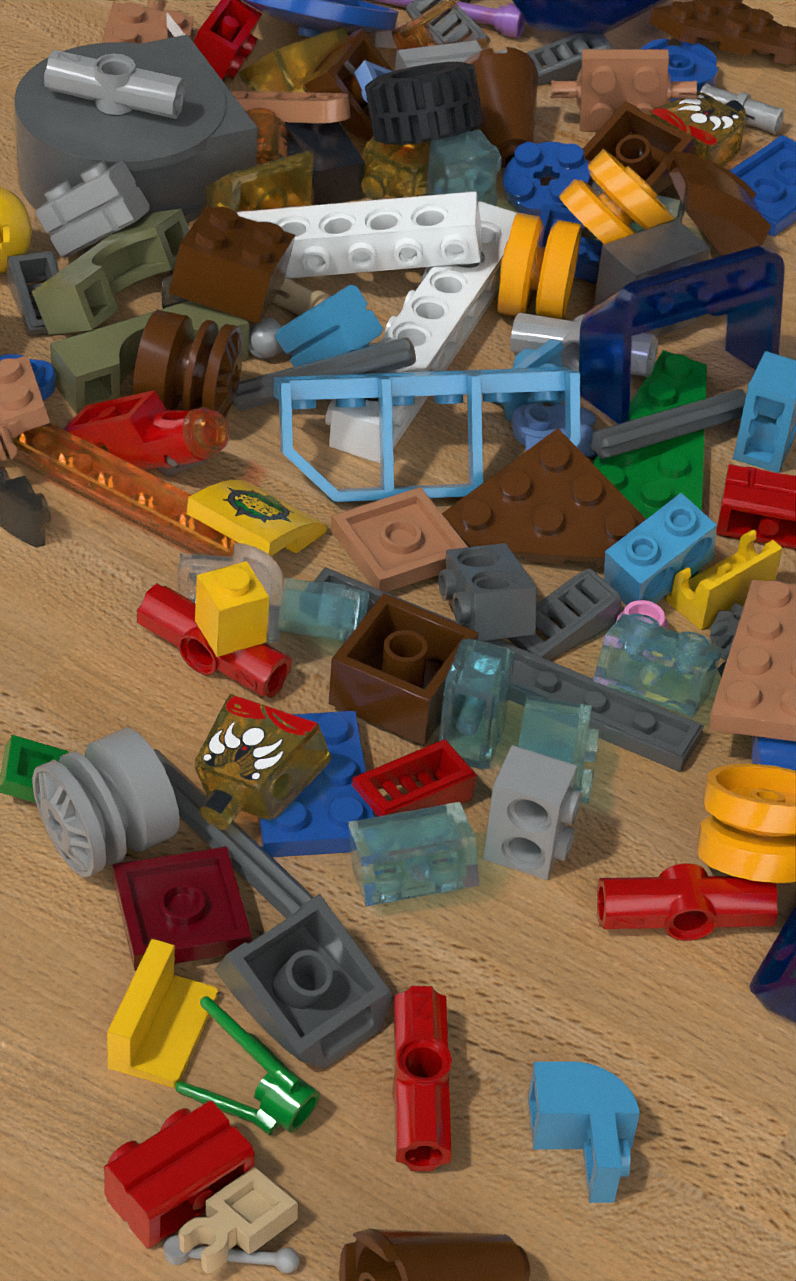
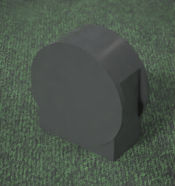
(166, 156)

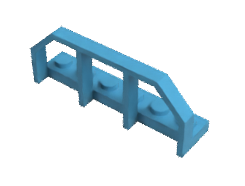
(400, 390)

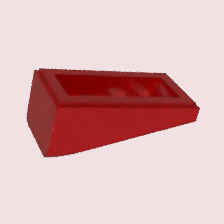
(438, 761)

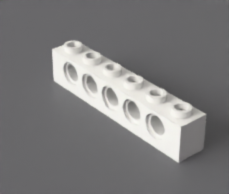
(380, 234)

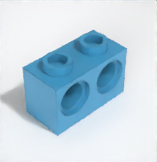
(768, 414)
(656, 550)

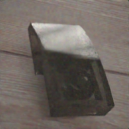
(22, 510)

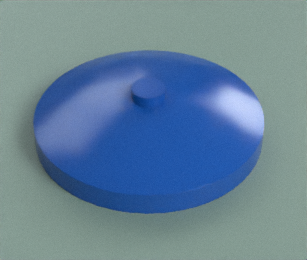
(322, 16)

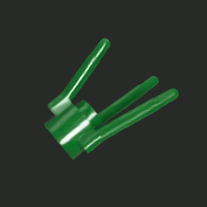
(281, 1093)

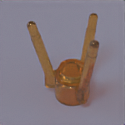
(417, 33)

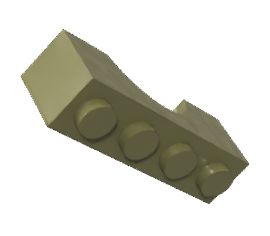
(85, 289)
(97, 361)

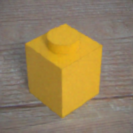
(231, 608)

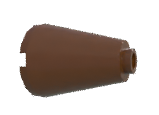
(507, 98)
(432, 1257)

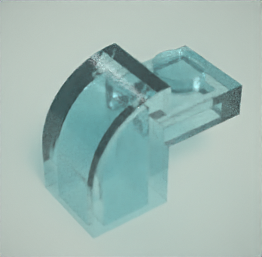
(321, 609)

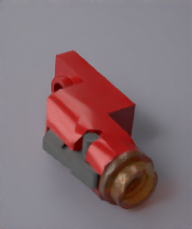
(150, 435)

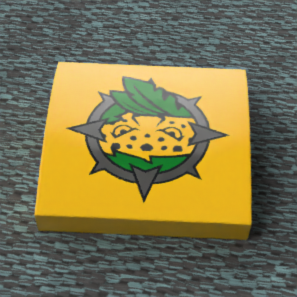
(254, 517)

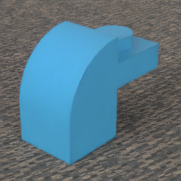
(586, 1110)

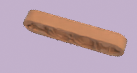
(298, 106)

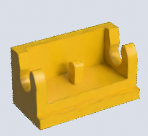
(724, 582)

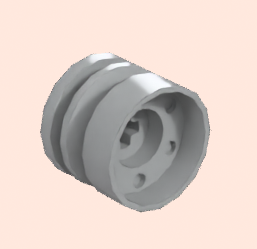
(106, 801)

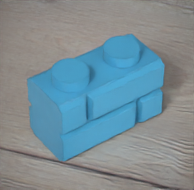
(330, 328)

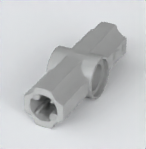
(115, 84)
(534, 331)

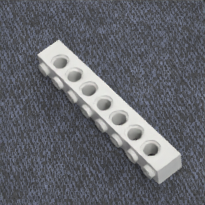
(437, 323)

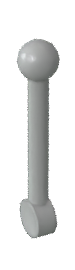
(285, 1259)

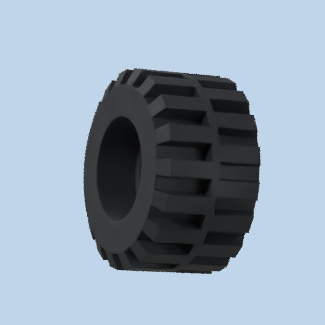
(424, 103)

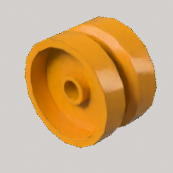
(620, 203)
(531, 267)
(750, 822)

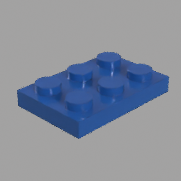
(320, 813)

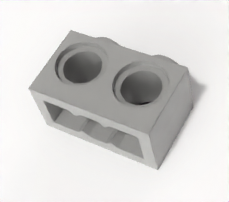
(531, 813)

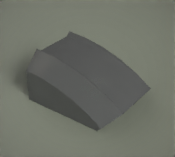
(308, 985)

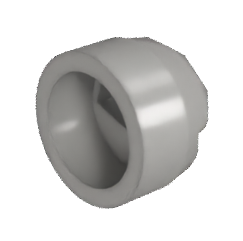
(262, 339)

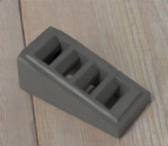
(454, 16)
(565, 56)
(27, 269)
(590, 598)

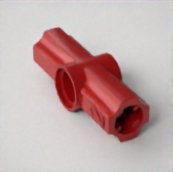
(173, 619)
(685, 902)
(420, 1102)

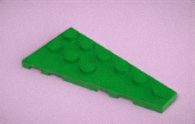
(675, 466)

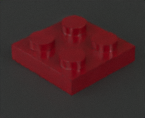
(182, 902)

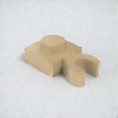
(242, 1214)

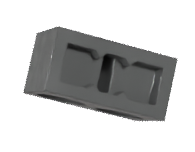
(489, 591)

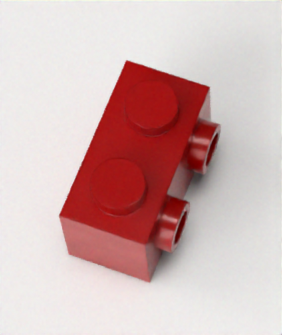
(228, 36)

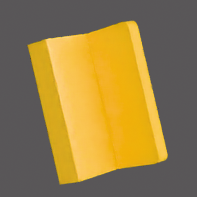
(158, 1020)

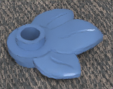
(536, 421)

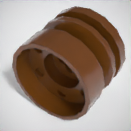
(198, 368)

